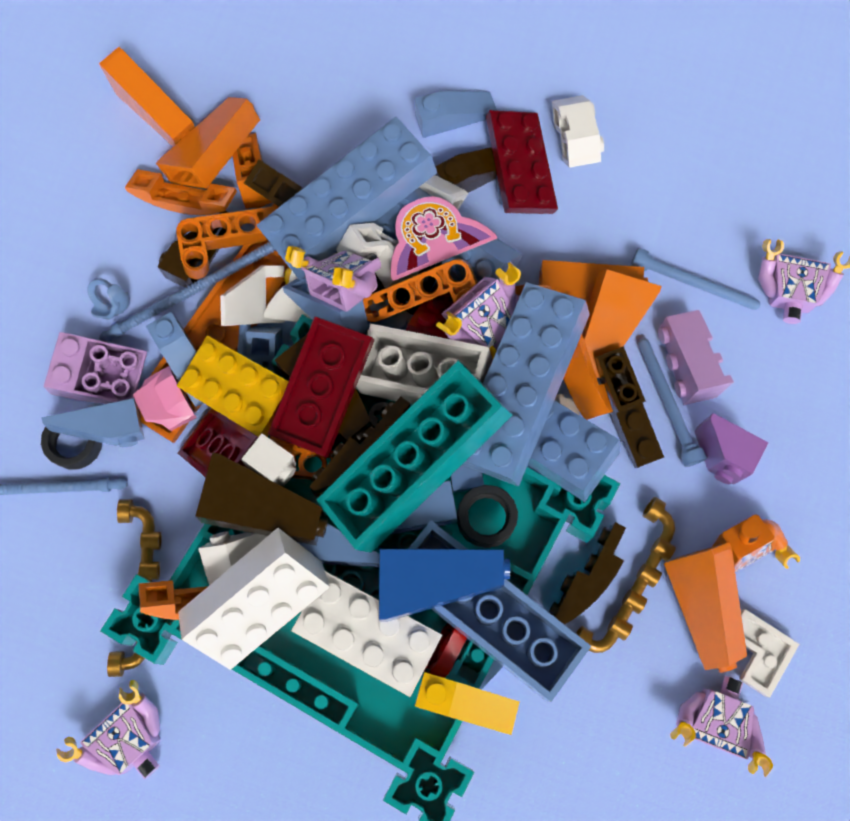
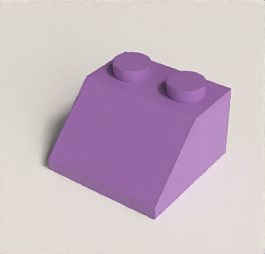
(729, 449)

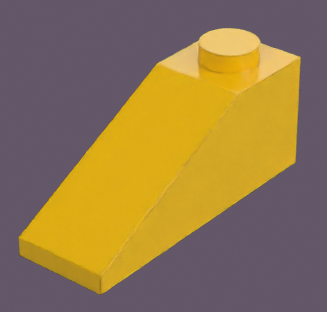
(467, 703)

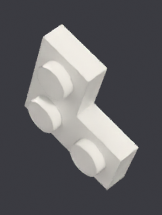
(770, 655)

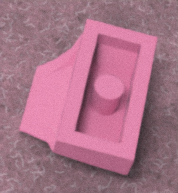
(163, 401)

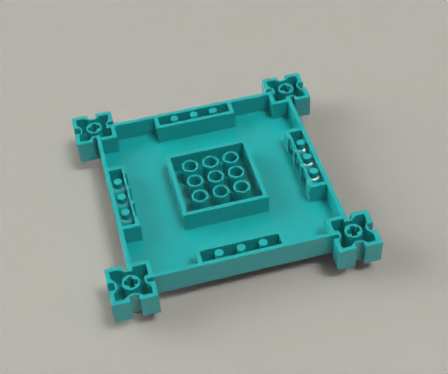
(345, 695)

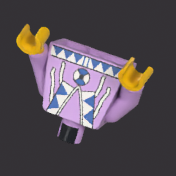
(339, 279)
(797, 282)
(484, 310)
(724, 724)
(120, 739)

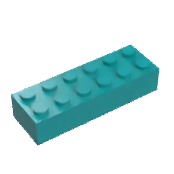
(413, 458)

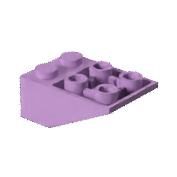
(93, 370)

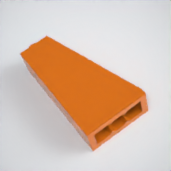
(145, 97)
(210, 144)
(579, 278)
(615, 311)
(710, 604)

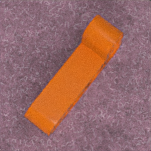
(208, 241)
(418, 293)

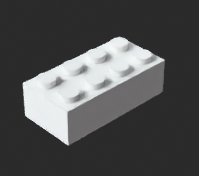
(412, 362)
(253, 599)
(349, 627)

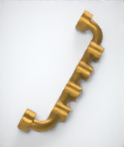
(149, 542)
(646, 576)

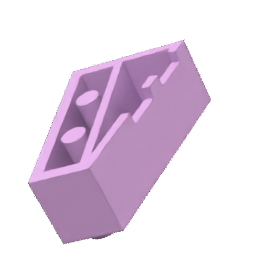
(692, 358)

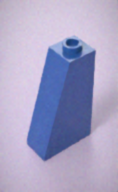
(435, 577)

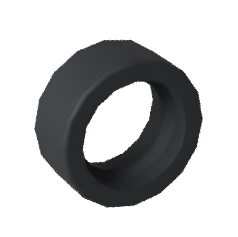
(84, 459)
(498, 495)

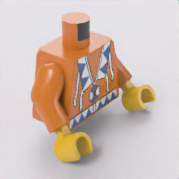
(756, 539)

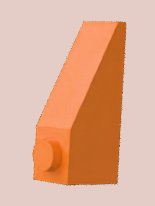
(244, 162)

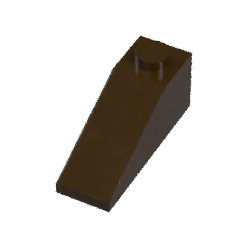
(469, 169)
(171, 264)

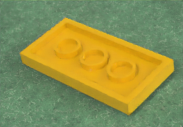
(234, 386)

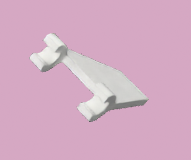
(247, 299)

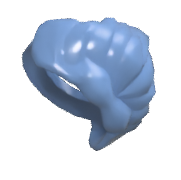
(118, 298)

